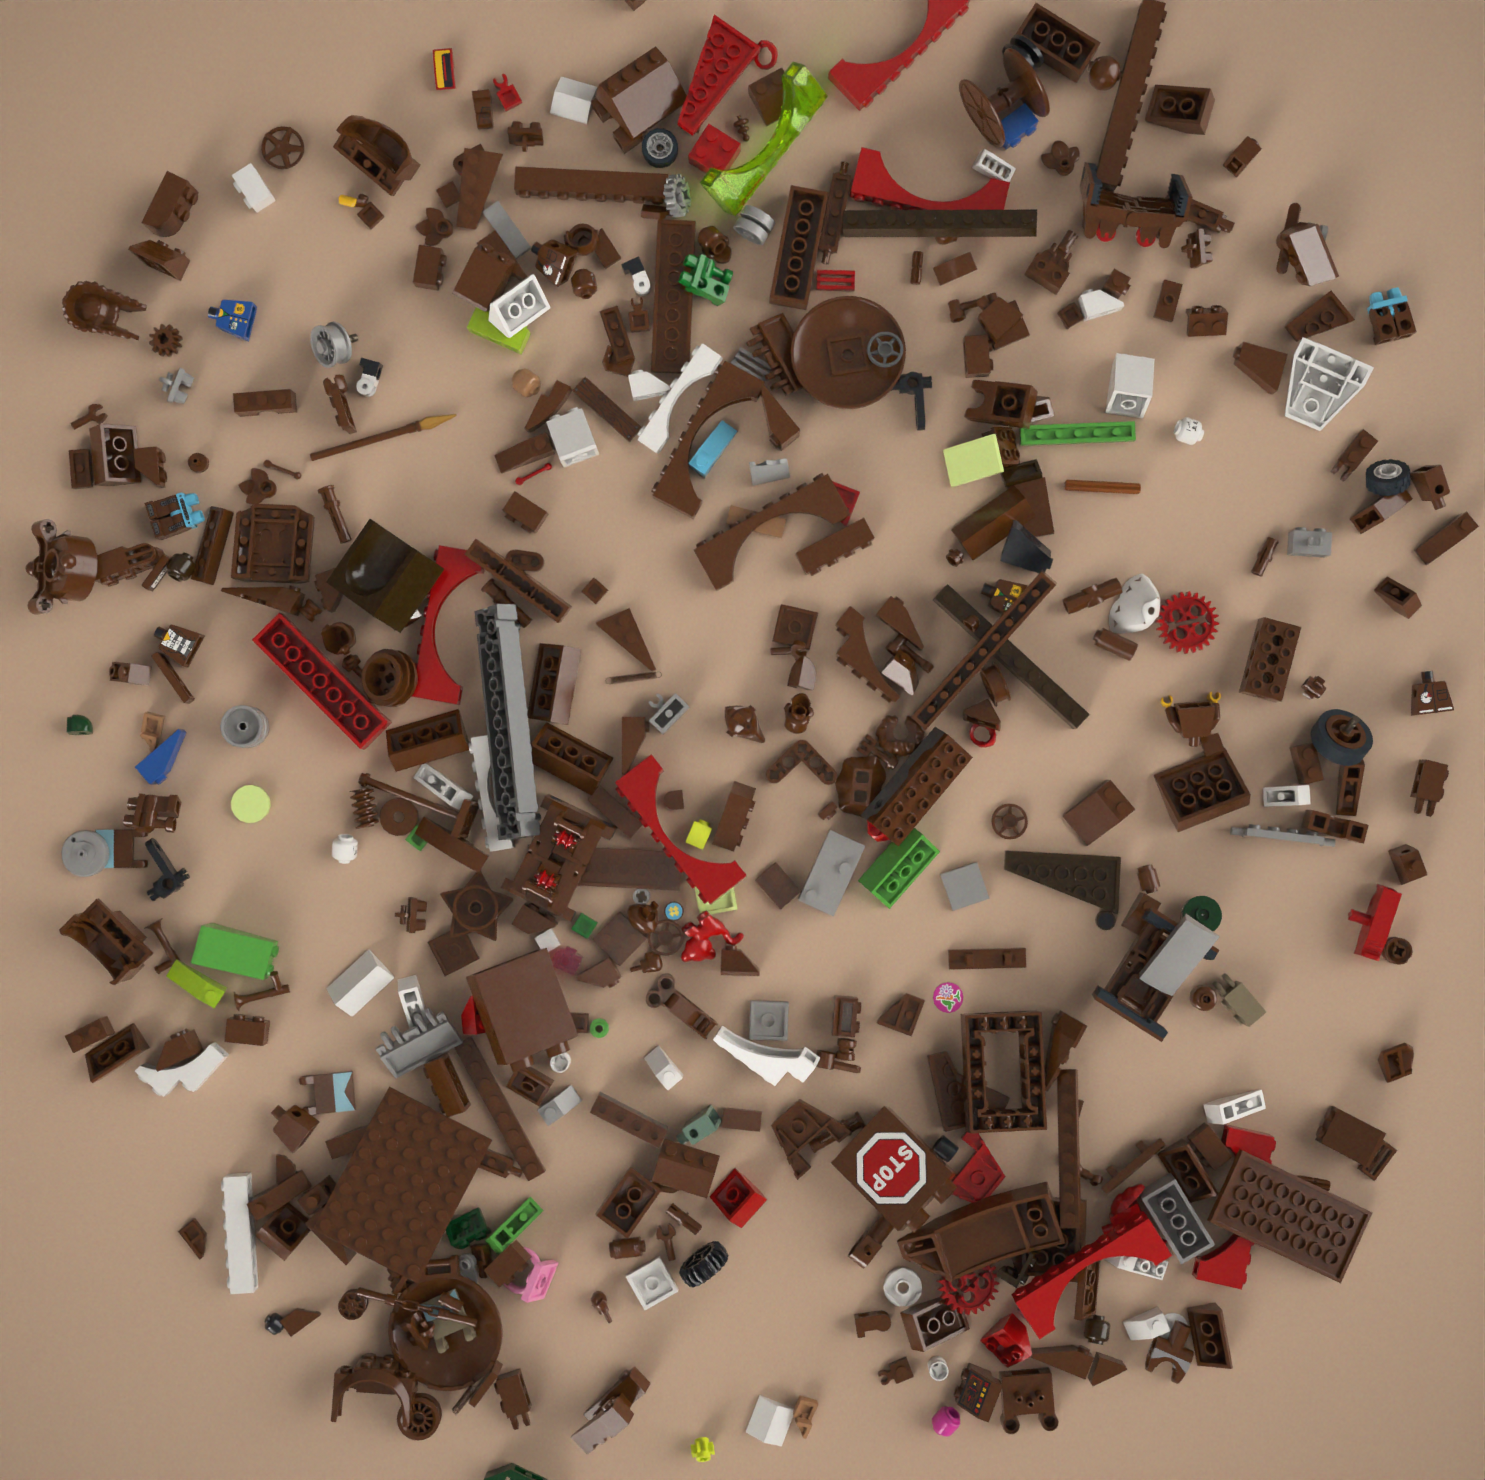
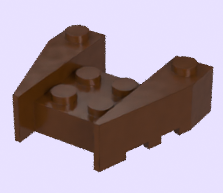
(611, 1411)

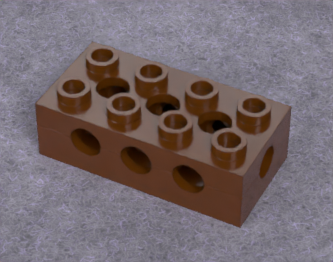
(1281, 654)

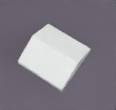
(573, 100)
(770, 1421)

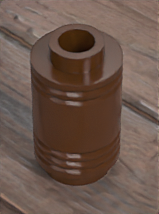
(627, 1247)

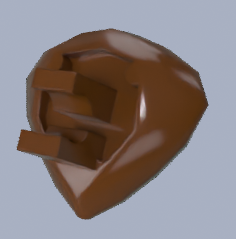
(643, 917)

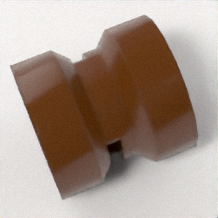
(846, 1049)

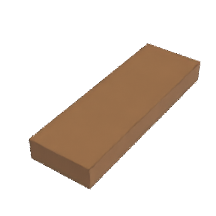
(772, 527)

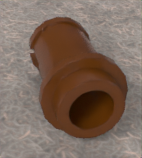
(450, 1302)

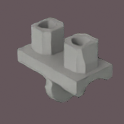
(181, 378)

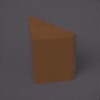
(530, 1084)

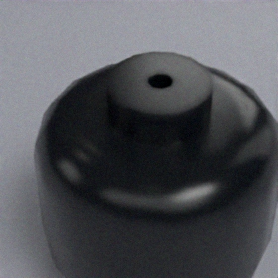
(273, 1323)

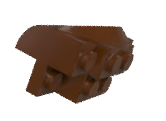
(380, 153)

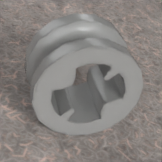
(636, 899)

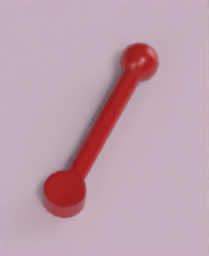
(519, 481)

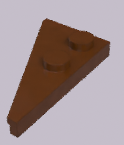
(626, 632)

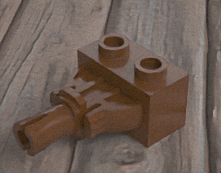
(1050, 266)

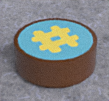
(674, 911)

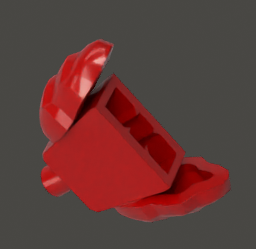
(1124, 1206)

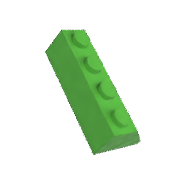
(898, 867)

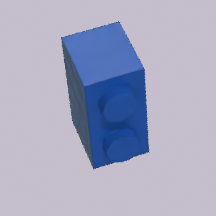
(1017, 125)

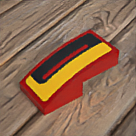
(444, 69)

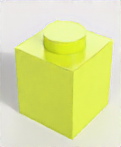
(699, 834)

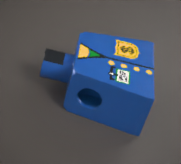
(235, 317)

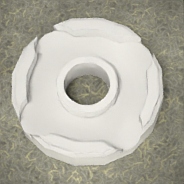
(899, 1275)

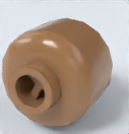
(526, 382)

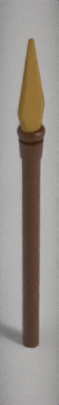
(426, 423)

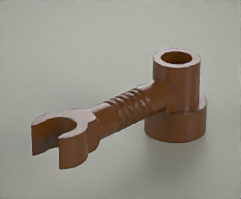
(957, 310)
(900, 643)

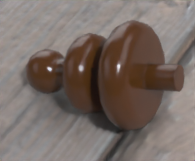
(743, 129)

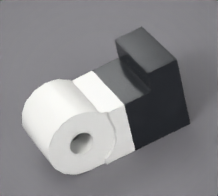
(638, 274)
(370, 377)

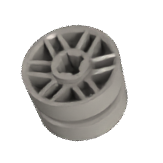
(754, 225)

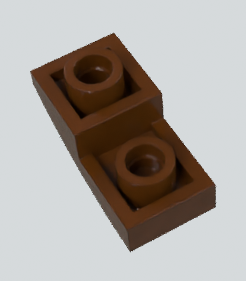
(955, 268)

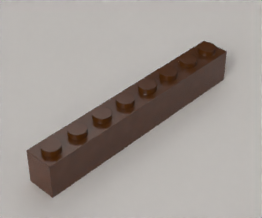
(590, 185)

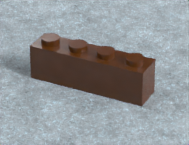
(835, 546)

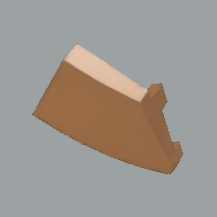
(152, 729)
(803, 1414)

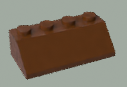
(554, 683)
(427, 740)
(569, 758)

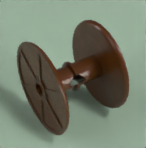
(1023, 86)

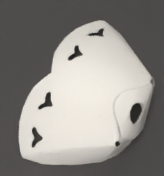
(1135, 606)

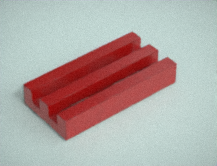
(835, 280)

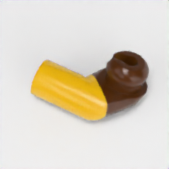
(354, 202)

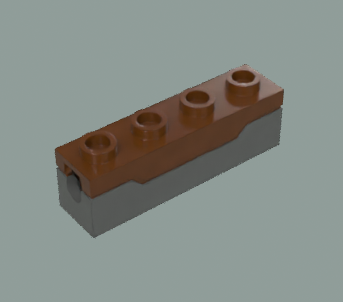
(629, 1119)

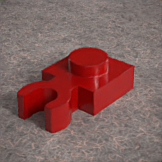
(507, 95)

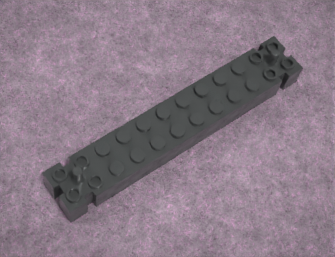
(507, 722)

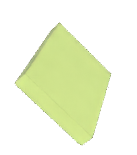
(973, 460)

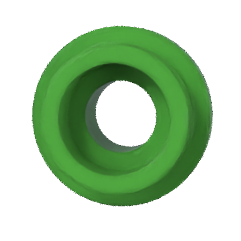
(603, 1023)

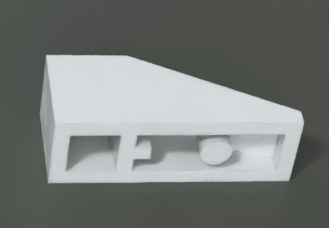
(442, 786)
(412, 999)
(1234, 1107)

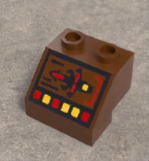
(978, 1391)

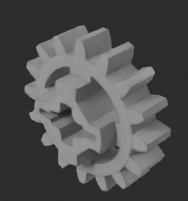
(677, 195)

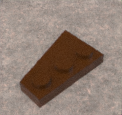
(1319, 318)

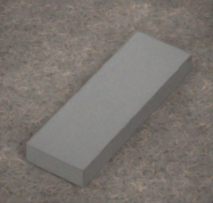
(507, 230)

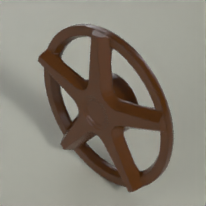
(282, 147)

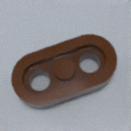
(525, 560)

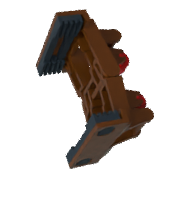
(1152, 215)

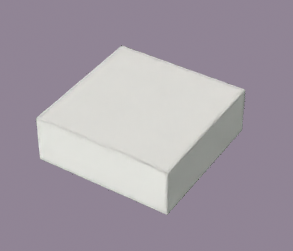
(547, 940)

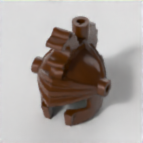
(743, 723)

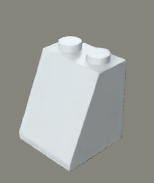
(1130, 385)
(572, 437)

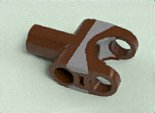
(1171, 1351)

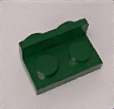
(467, 1229)

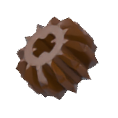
(166, 347)

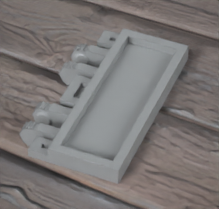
(416, 1046)

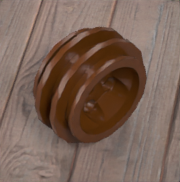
(381, 675)

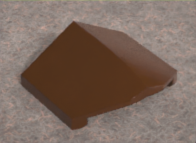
(1396, 1062)

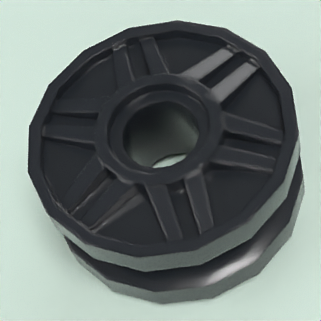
(1026, 49)

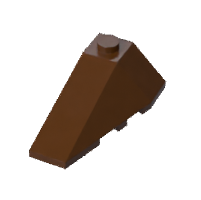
(275, 597)
(1064, 1035)

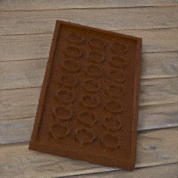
(1289, 1216)

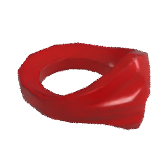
(771, 47)
(982, 744)

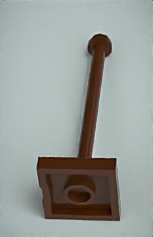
(464, 817)

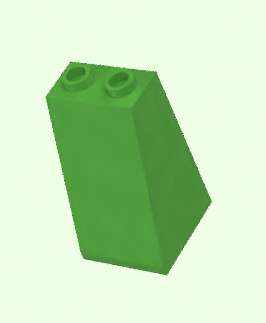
(235, 951)

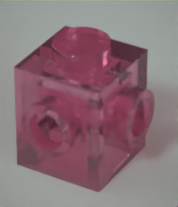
(567, 960)

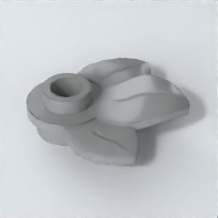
(467, 1266)

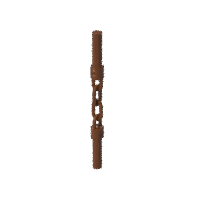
(443, 1314)

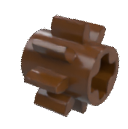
(1313, 687)

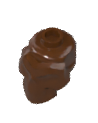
(714, 244)
(798, 713)

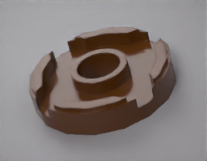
(387, 816)

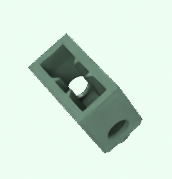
(700, 1126)

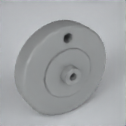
(85, 853)

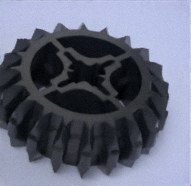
(703, 1264)

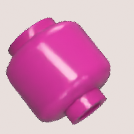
(946, 1421)

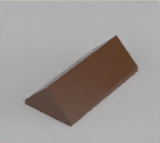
(993, 522)

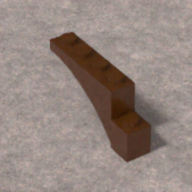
(857, 656)

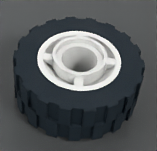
(1388, 477)

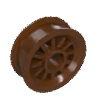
(995, 684)
(426, 1432)

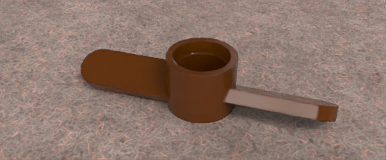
(1292, 219)
(827, 1061)

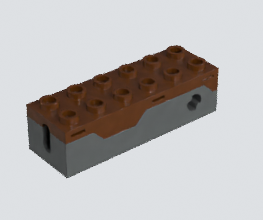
(915, 787)

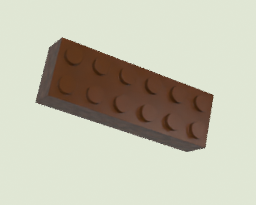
(798, 247)

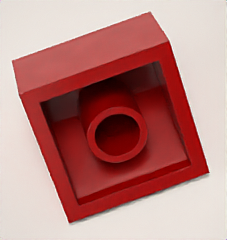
(738, 1198)

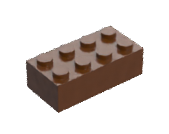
(1060, 43)

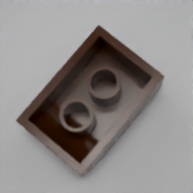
(170, 206)

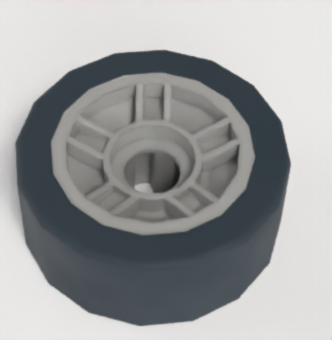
(661, 138)

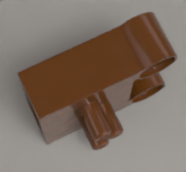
(1027, 1393)

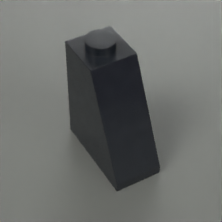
(1025, 550)

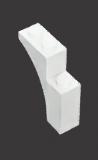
(191, 1075)

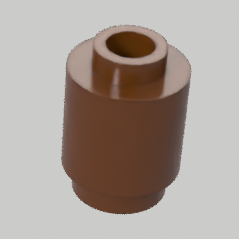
(1148, 878)

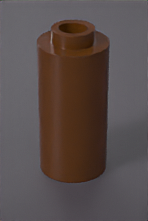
(1115, 643)

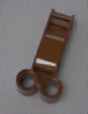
(681, 1007)

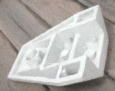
(1322, 383)

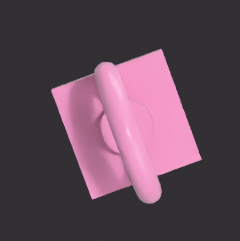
(537, 1280)

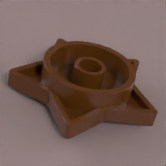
(475, 893)

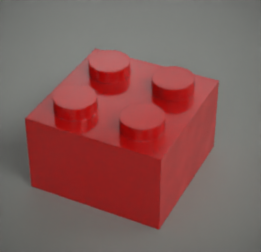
(714, 150)

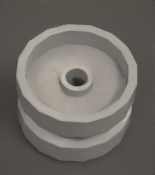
(256, 726)

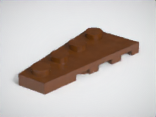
(476, 182)
(949, 1101)

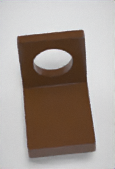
(610, 365)

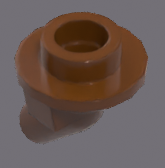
(351, 663)

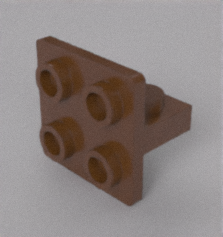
(1006, 442)

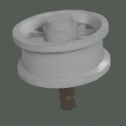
(331, 344)

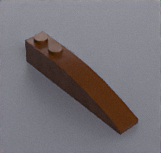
(519, 581)

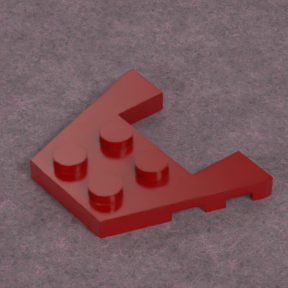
(980, 1173)

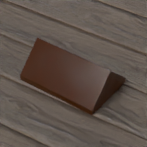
(115, 1052)
(1187, 1171)
(1209, 1336)

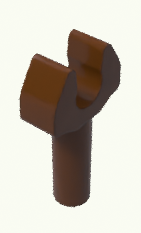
(91, 416)
(793, 650)
(667, 1240)

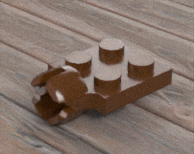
(340, 402)

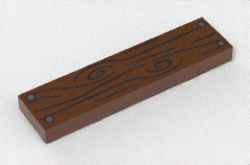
(607, 409)

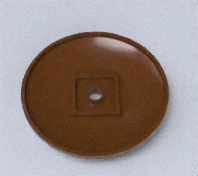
(838, 327)

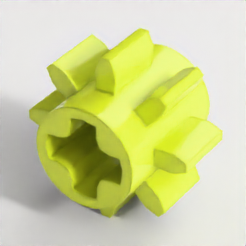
(702, 1449)

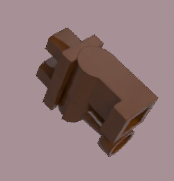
(147, 810)

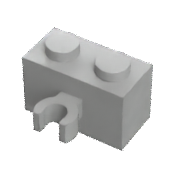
(1309, 543)
(668, 712)

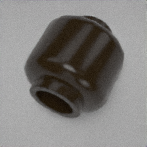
(181, 567)
(1097, 1330)

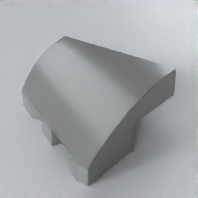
(769, 471)

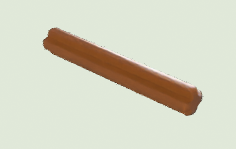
(1102, 486)

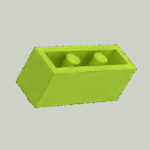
(481, 326)

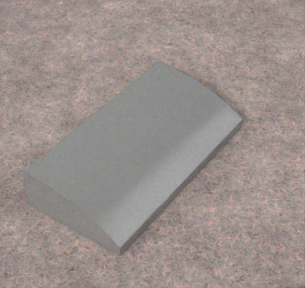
(1178, 955)

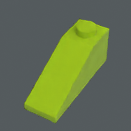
(196, 983)

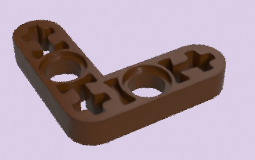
(798, 757)

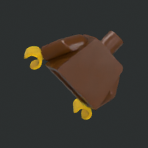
(1193, 718)

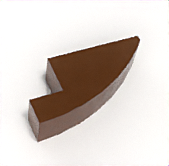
(456, 848)

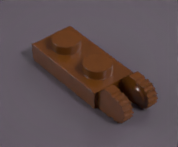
(1355, 453)

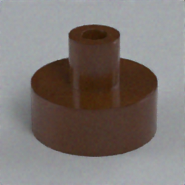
(198, 462)

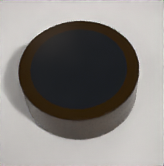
(1105, 920)

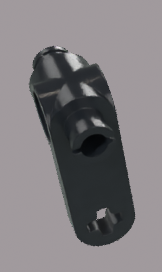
(922, 382)
(160, 886)

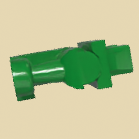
(700, 279)

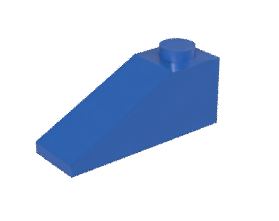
(160, 761)

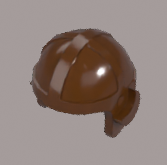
(1104, 72)
(582, 238)
(338, 638)

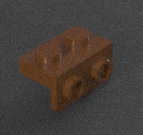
(1207, 321)

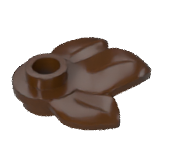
(1061, 155)
(432, 227)
(255, 487)

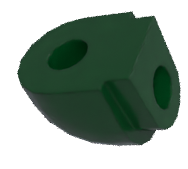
(79, 725)

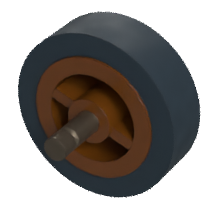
(1341, 737)

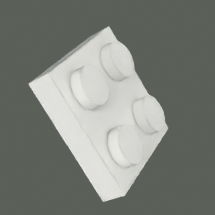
(652, 1283)

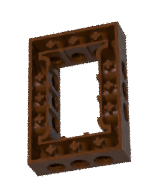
(1032, 1076)

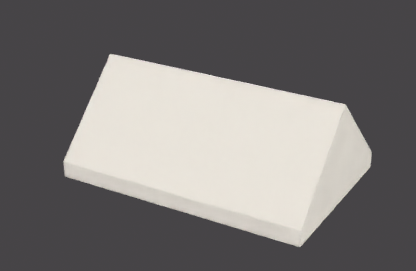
(518, 306)
(359, 983)

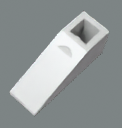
(1139, 1266)

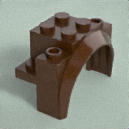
(110, 940)
(376, 1376)

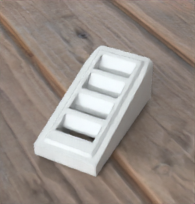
(990, 157)

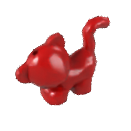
(699, 946)

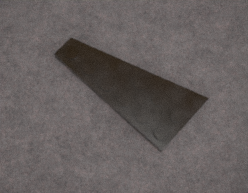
(1080, 876)

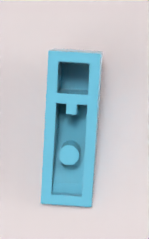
(712, 449)

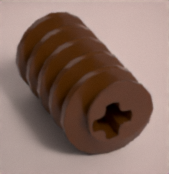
(364, 808)

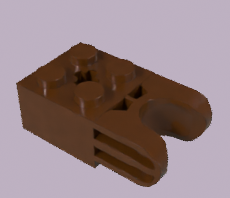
(998, 402)
(126, 563)

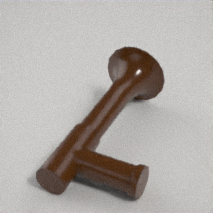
(156, 928)
(278, 990)

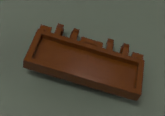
(777, 338)

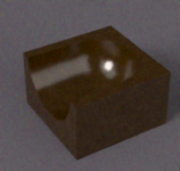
(385, 576)

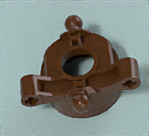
(63, 568)

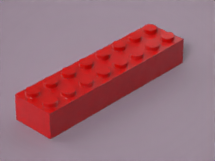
(321, 681)

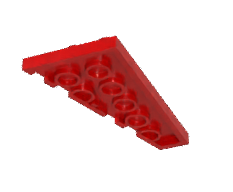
(718, 68)

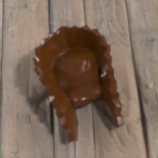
(98, 308)

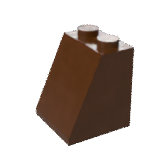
(484, 277)
(1350, 1136)

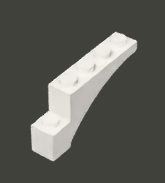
(768, 1061)

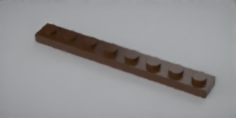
(500, 1109)
(1069, 1149)

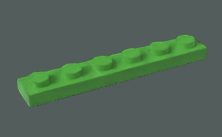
(1078, 433)

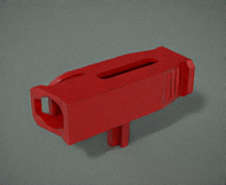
(1376, 922)

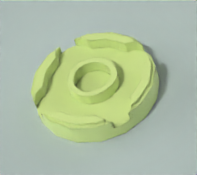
(250, 803)

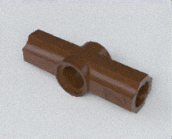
(1092, 596)

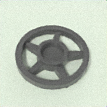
(885, 349)

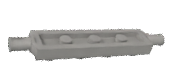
(1290, 835)

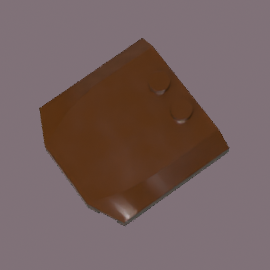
(273, 544)

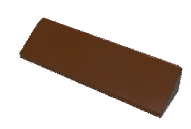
(212, 545)

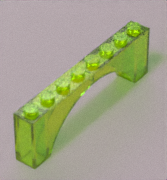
(800, 102)

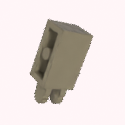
(1240, 1001)

